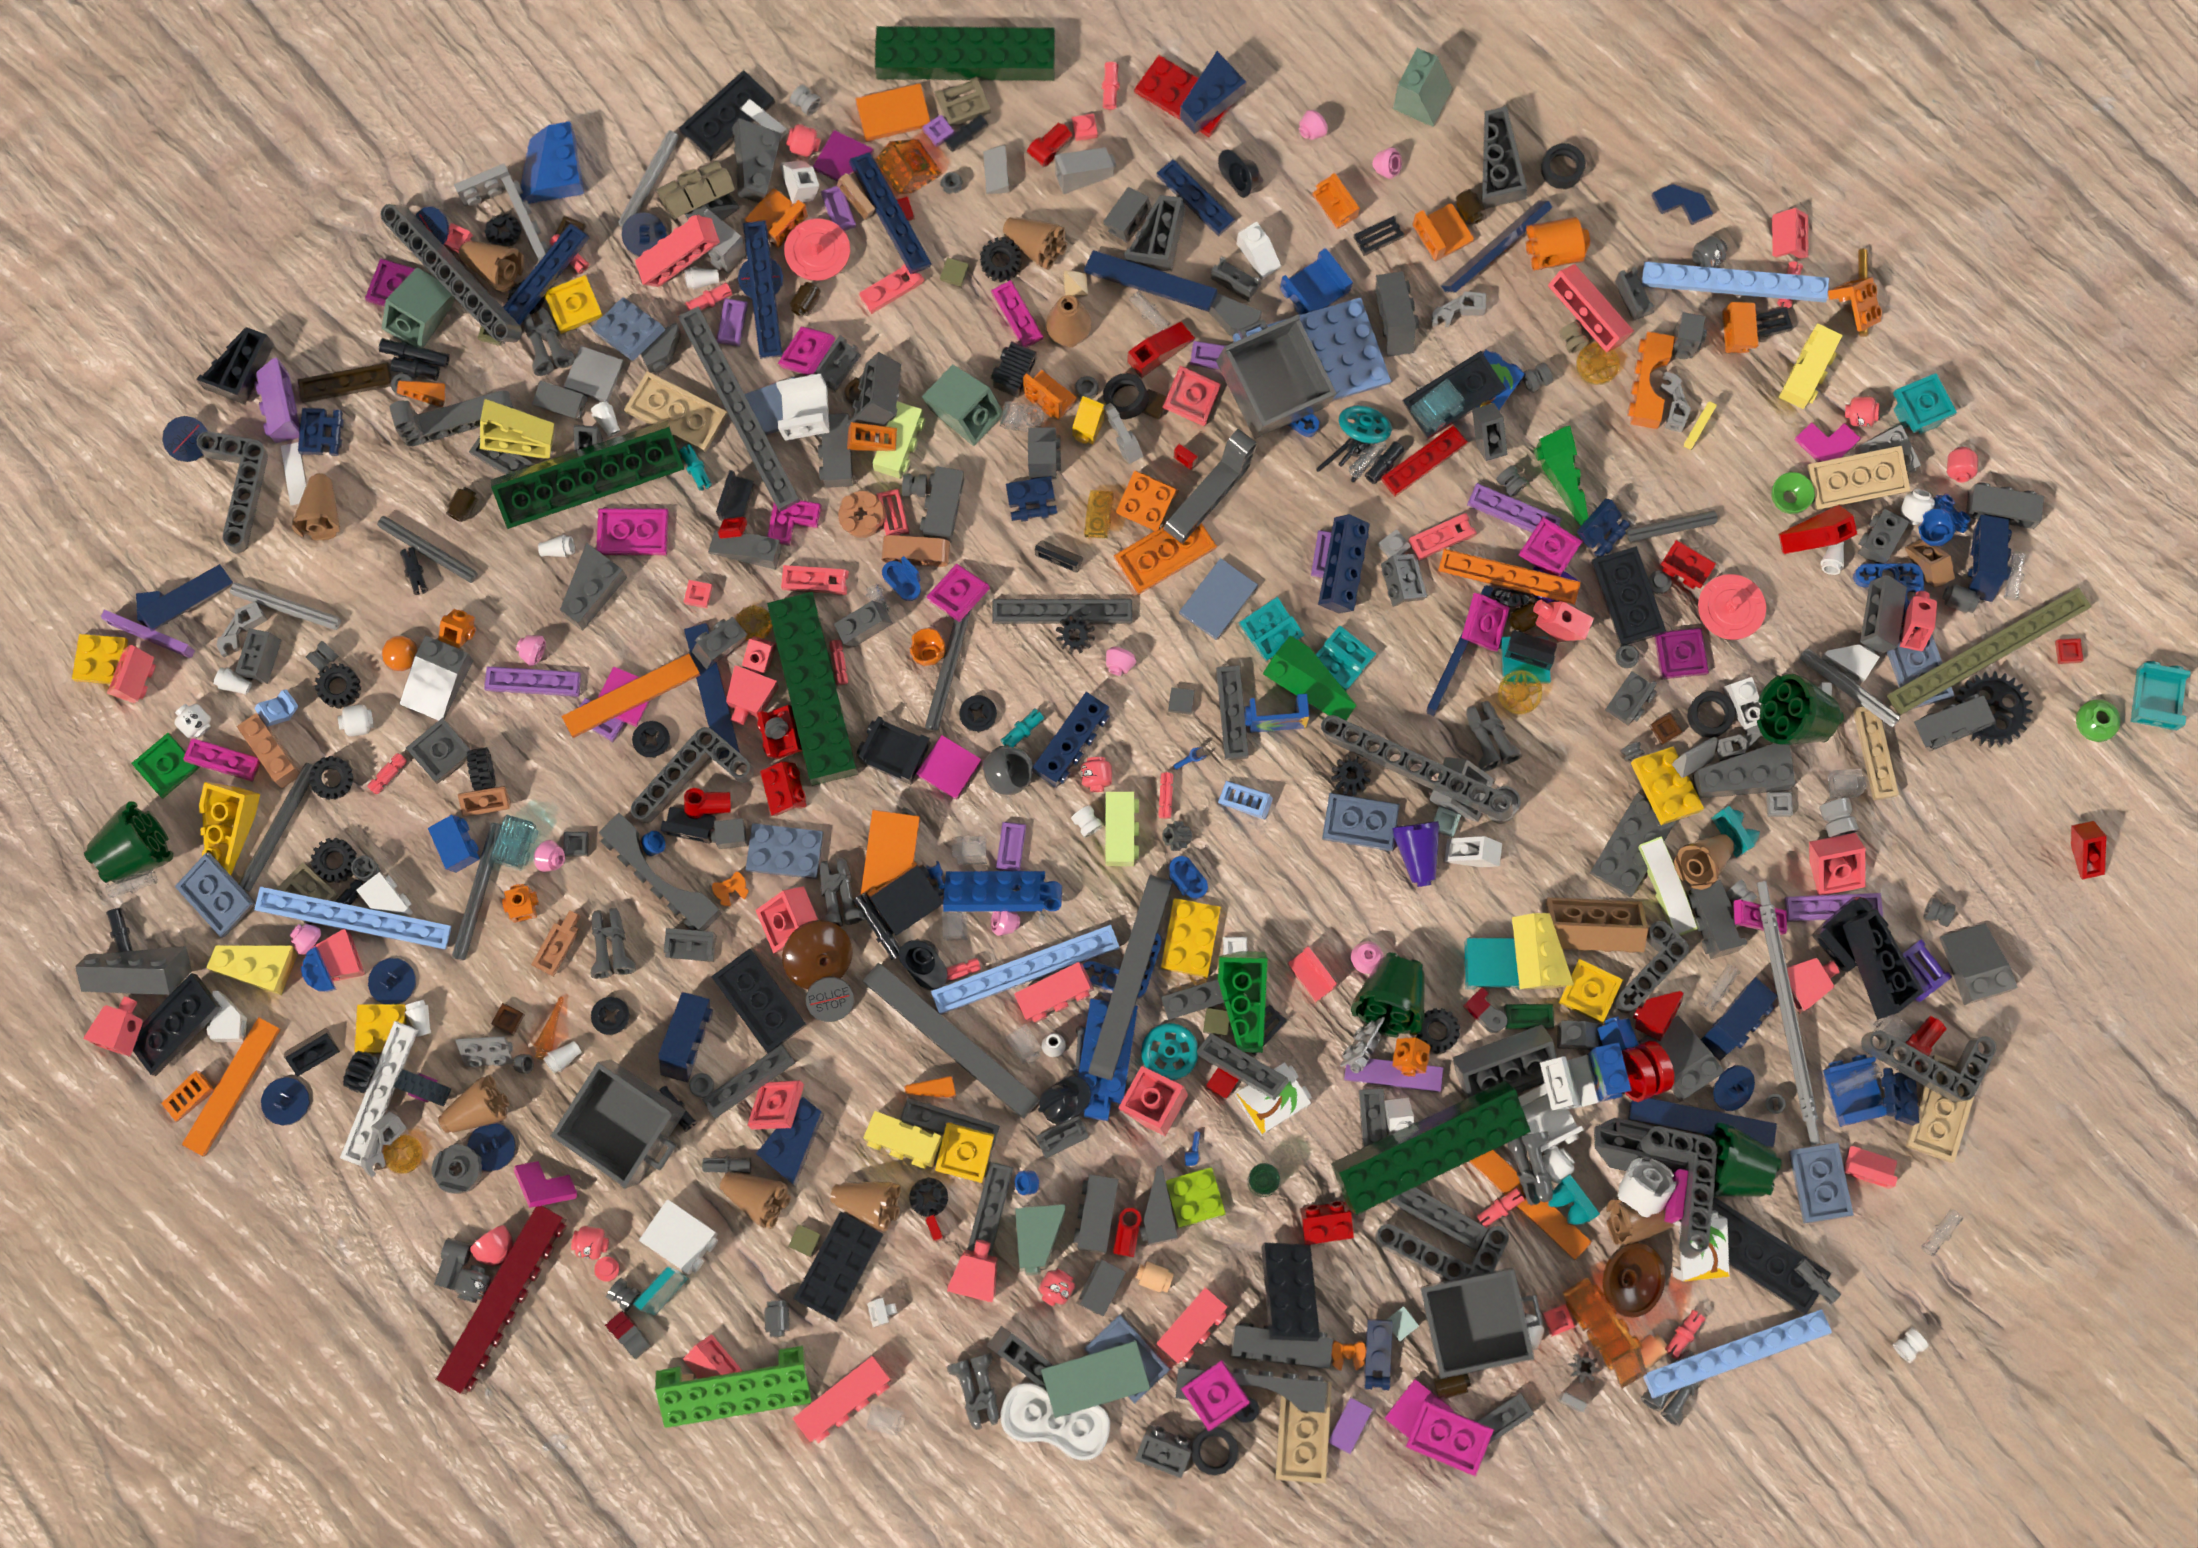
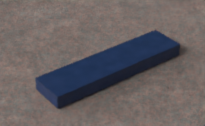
(1195, 197)
(185, 597)

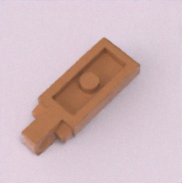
(557, 944)

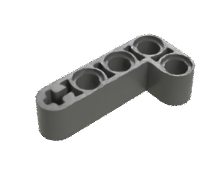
(1649, 973)

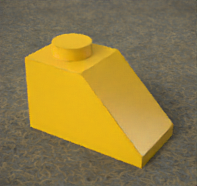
(1088, 421)

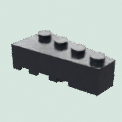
(1881, 964)

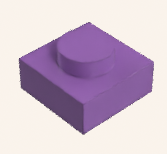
(938, 130)

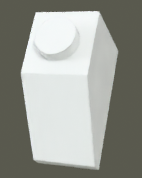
(1258, 250)
(1852, 661)
(1473, 851)

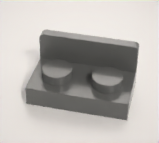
(1403, 579)
(1630, 697)
(1164, 1450)

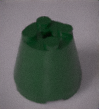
(1797, 712)
(128, 845)
(1395, 993)
(1742, 1164)

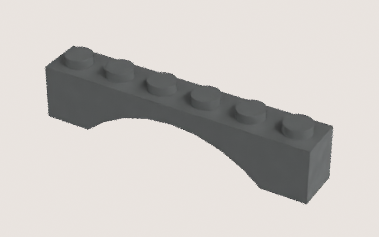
(626, 841)
(1305, 1394)

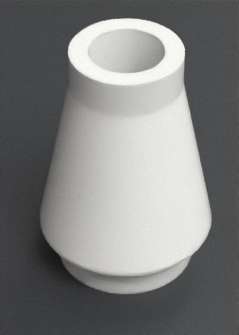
(700, 277)
(605, 417)
(558, 547)
(1833, 559)
(229, 680)
(419, 1017)
(1053, 1051)
(561, 1057)

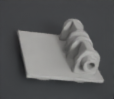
(1894, 438)
(1364, 1044)
(485, 1051)

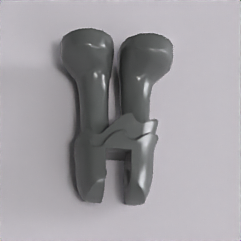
(547, 331)
(1491, 726)
(830, 886)
(621, 964)
(1535, 1183)
(987, 1396)
(1673, 1411)

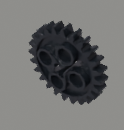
(1999, 689)

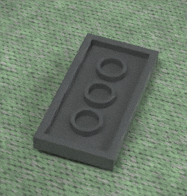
(1621, 859)

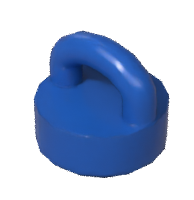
(653, 843)
(1027, 1182)

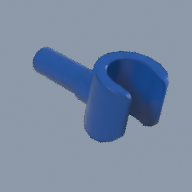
(1192, 757)
(936, 873)
(1191, 1158)

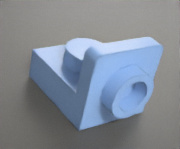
(277, 709)

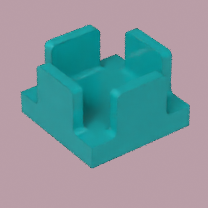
(1923, 404)

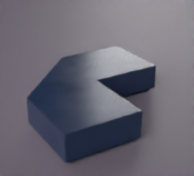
(1692, 202)

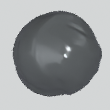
(1007, 770)

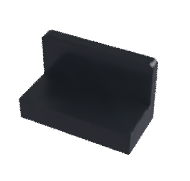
(734, 497)
(1531, 650)
(684, 827)

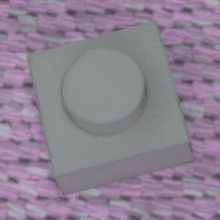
(1394, 544)

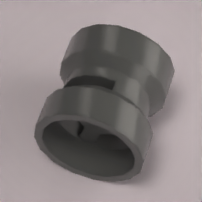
(1537, 377)
(1512, 480)
(914, 485)
(317, 660)
(361, 866)
(1937, 911)
(623, 1295)

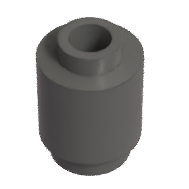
(1960, 598)
(776, 1318)

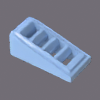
(1265, 797)

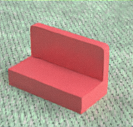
(1790, 233)
(1312, 974)
(1870, 1167)
(710, 1359)

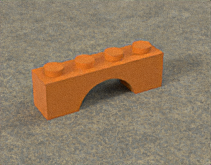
(1647, 405)

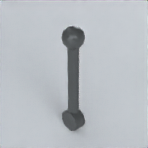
(1080, 1030)

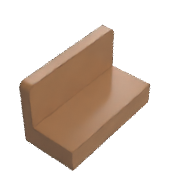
(856, 195)

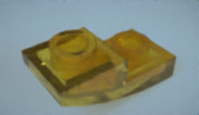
(1098, 514)

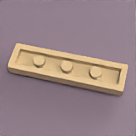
(1875, 754)

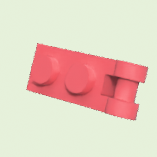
(889, 289)
(1441, 536)
(814, 579)

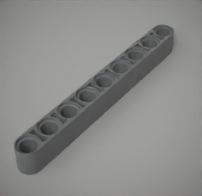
(451, 273)
(1424, 774)
(1130, 977)
(951, 1040)

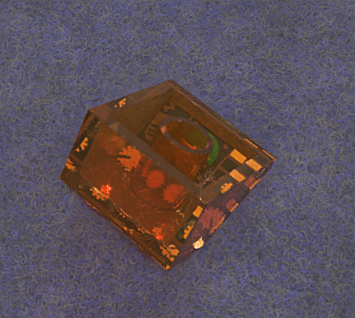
(907, 165)

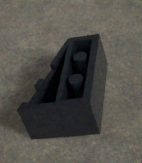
(236, 368)

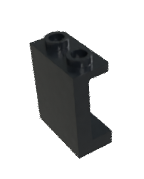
(893, 750)
(907, 898)
(1832, 934)

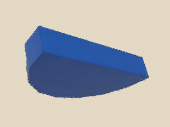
(316, 973)

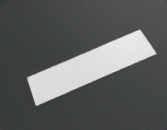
(293, 472)

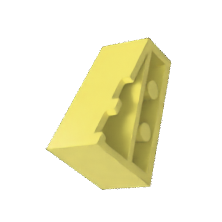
(1811, 366)
(514, 431)
(1539, 953)
(255, 965)
(902, 1140)

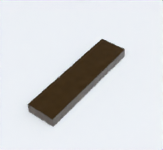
(344, 382)

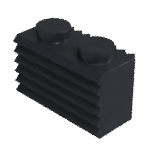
(1015, 364)

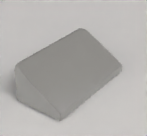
(996, 170)
(1696, 758)

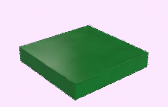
(164, 765)

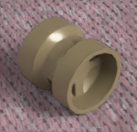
(1573, 337)

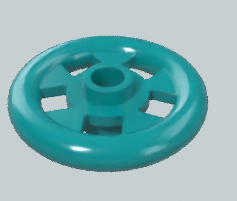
(1365, 425)
(1182, 1035)

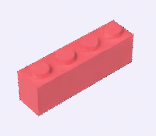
(677, 251)
(1590, 308)
(842, 1399)

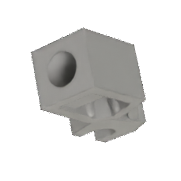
(1448, 310)
(1674, 390)
(1126, 440)
(230, 635)
(1724, 746)
(378, 1139)

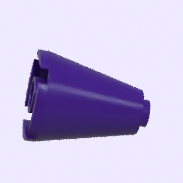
(1419, 850)

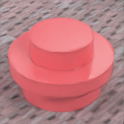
(606, 1269)

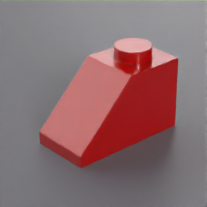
(2089, 849)
(1658, 1014)

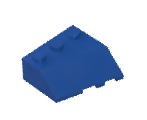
(552, 165)

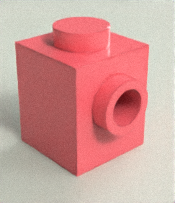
(759, 655)

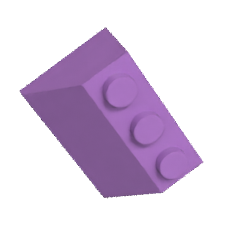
(277, 402)

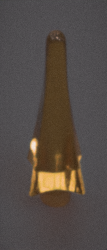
(546, 1038)

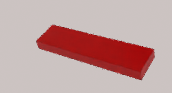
(1424, 460)

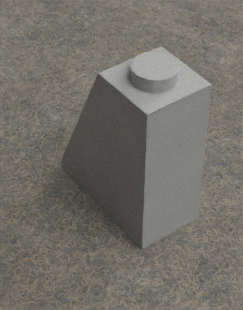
(1083, 168)

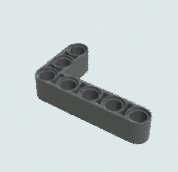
(442, 422)
(1233, 465)
(242, 485)
(687, 771)
(1930, 1067)
(1695, 1185)
(1443, 1258)

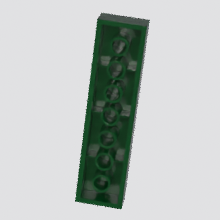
(965, 53)
(587, 474)
(812, 689)
(1430, 1147)

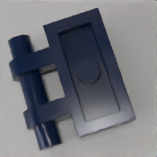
(312, 432)
(1029, 493)
(1598, 525)
(1900, 1097)

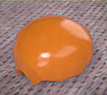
(927, 647)
(399, 653)

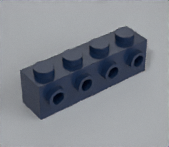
(1344, 564)
(1071, 740)

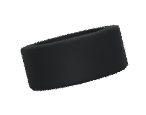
(1567, 150)
(1120, 381)
(1720, 699)
(1233, 1453)

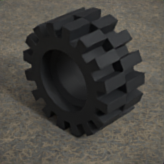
(1000, 247)
(328, 676)
(337, 764)
(481, 769)
(322, 853)
(1451, 1025)

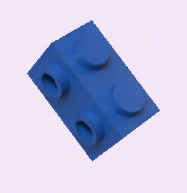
(454, 843)

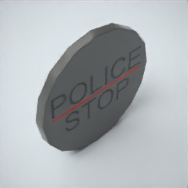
(829, 999)

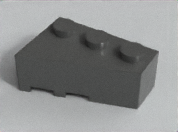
(755, 158)
(1159, 237)
(1397, 313)
(878, 392)
(591, 587)
(1955, 722)
(1715, 921)

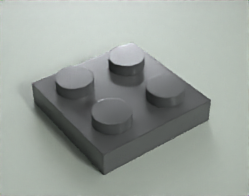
(439, 750)

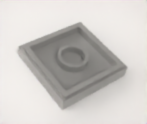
(594, 374)

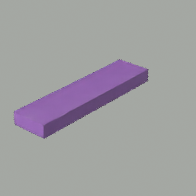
(1508, 508)
(145, 633)
(532, 681)
(1823, 906)
(1383, 1073)

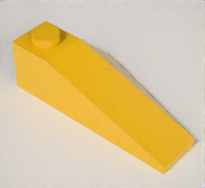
(226, 821)

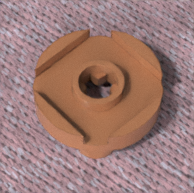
(852, 505)

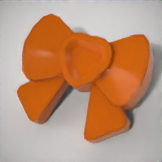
(723, 889)
(1355, 1351)

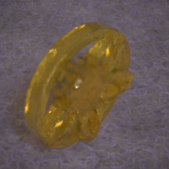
(1597, 364)
(1520, 692)

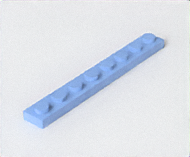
(1735, 282)
(353, 918)
(1025, 969)
(1737, 1353)

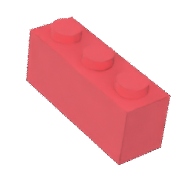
(1054, 992)
(1192, 1326)

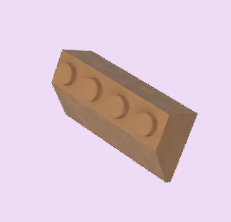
(1599, 924)

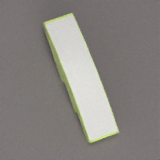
(1668, 886)

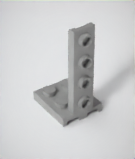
(492, 184)

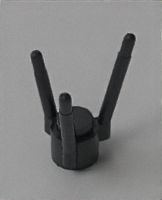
(1353, 447)

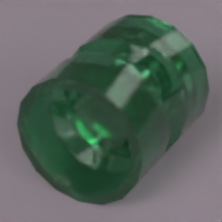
(1263, 1180)

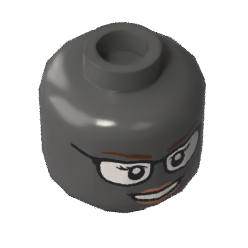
(1709, 252)
(472, 1284)

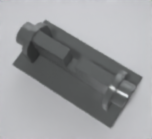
(1062, 1137)

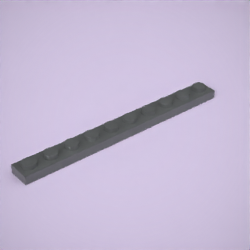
(739, 409)

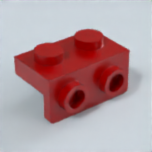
(1687, 564)
(789, 743)
(783, 788)
(1326, 1222)

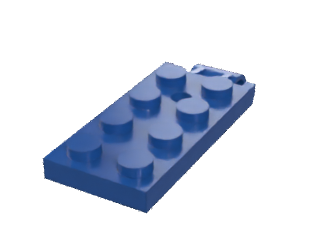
(994, 891)
(1104, 1090)

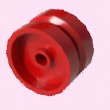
(1648, 1070)

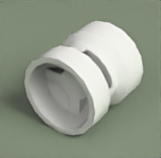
(1087, 821)
(1910, 1345)

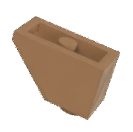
(1933, 561)

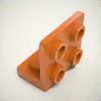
(779, 215)
(1442, 231)
(1863, 298)
(1048, 394)
(1146, 500)

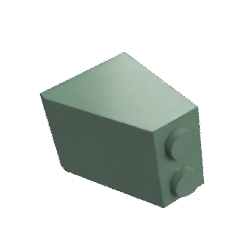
(1423, 88)
(416, 308)
(963, 404)
(1037, 1235)

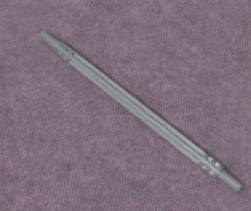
(1788, 1013)

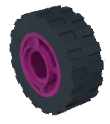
(422, 1087)

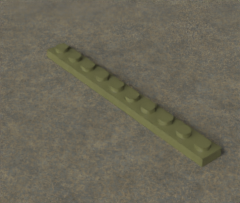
(1989, 651)

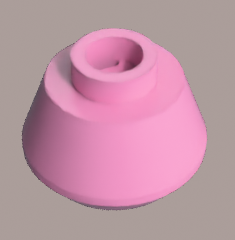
(1313, 125)
(1388, 163)
(531, 649)
(1119, 660)
(549, 856)
(1004, 922)
(304, 937)
(1363, 950)

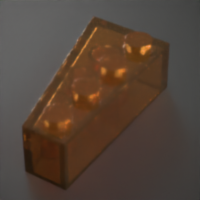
(1606, 1331)

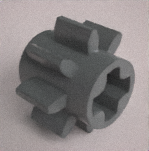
(1177, 835)
(1591, 1368)

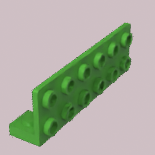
(734, 1392)

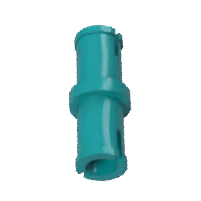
(695, 467)
(1022, 729)

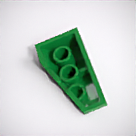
(1557, 460)
(1302, 672)
(1243, 988)

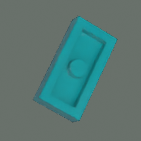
(1730, 824)
(1569, 1191)

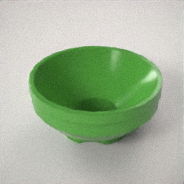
(1795, 483)
(2089, 725)

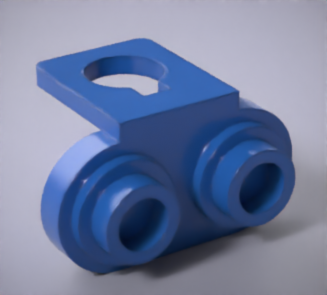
(1960, 518)
(902, 579)
(1187, 878)

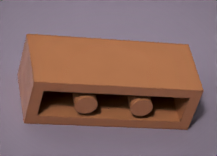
(269, 750)

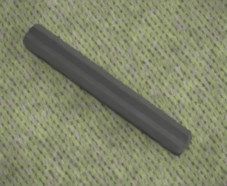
(1672, 526)

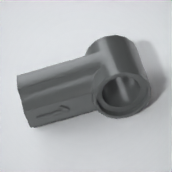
(454, 1257)

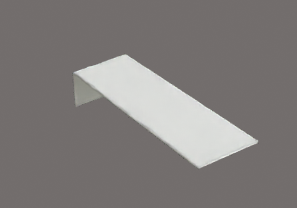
(763, 118)

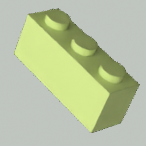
(908, 423)
(1121, 829)

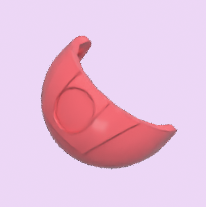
(493, 1246)

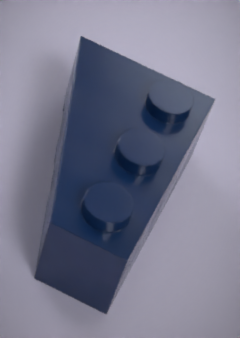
(1212, 93)
(1990, 556)
(1739, 1019)
(684, 1036)
(789, 1147)

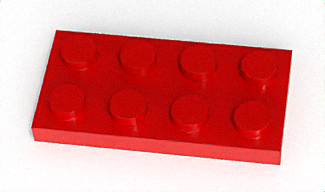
(1168, 87)

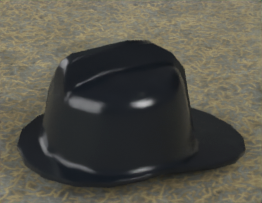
(1239, 173)
(923, 963)
(1065, 1099)

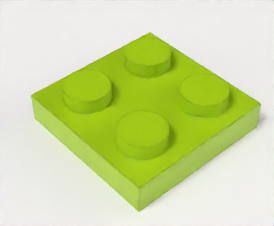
(1195, 1197)

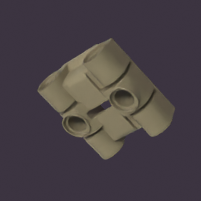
(695, 189)

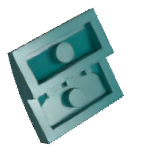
(1270, 628)
(1345, 657)

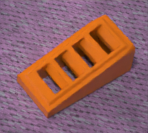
(423, 391)
(871, 445)
(938, 1088)
(207, 1089)

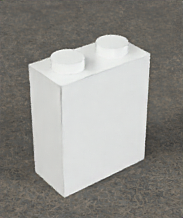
(679, 1237)

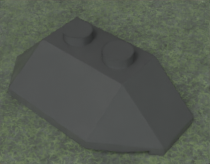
(1620, 1144)

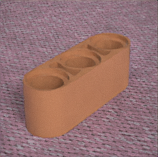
(917, 550)

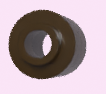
(1470, 207)
(805, 299)
(461, 504)
(1524, 618)
(1452, 1385)

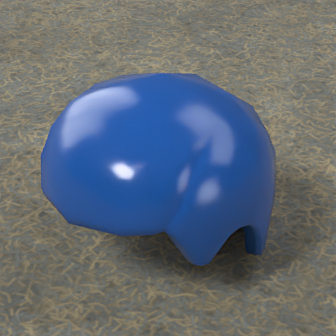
(1937, 527)

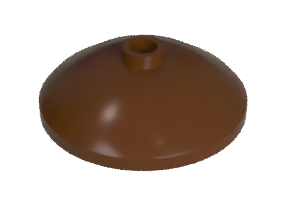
(809, 945)
(1634, 1279)

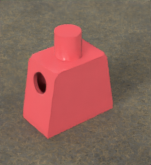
(1920, 614)
(1562, 621)
(749, 694)
(341, 956)
(1810, 982)
(116, 1028)
(976, 1273)

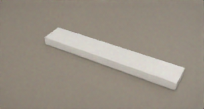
(379, 1090)

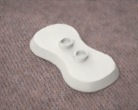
(1030, 1418)

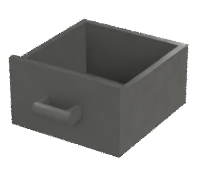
(1275, 375)
(619, 1124)
(1478, 1322)

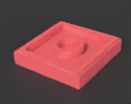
(1192, 395)
(776, 1105)

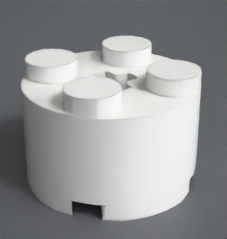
(1646, 1186)

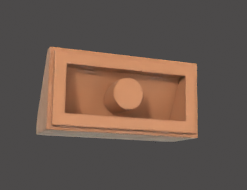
(484, 801)

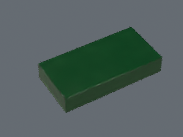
(1529, 1016)

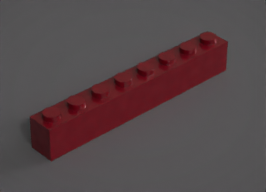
(501, 1300)

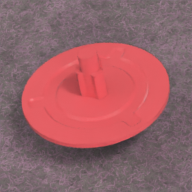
(817, 249)
(1732, 607)

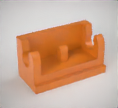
(1336, 201)
(1740, 327)

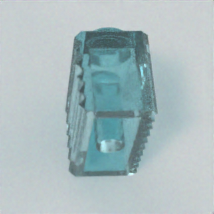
(1438, 405)
(514, 842)

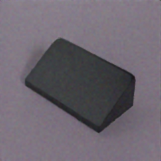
(1058, 556)
(311, 1052)

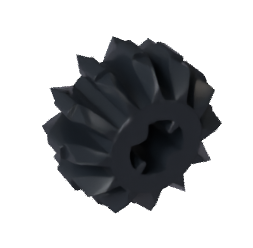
(1082, 627)
(1352, 766)
(360, 1071)

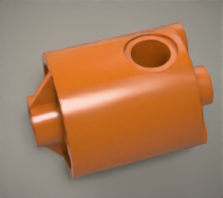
(1557, 243)

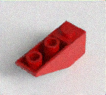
(1159, 348)
(1819, 531)

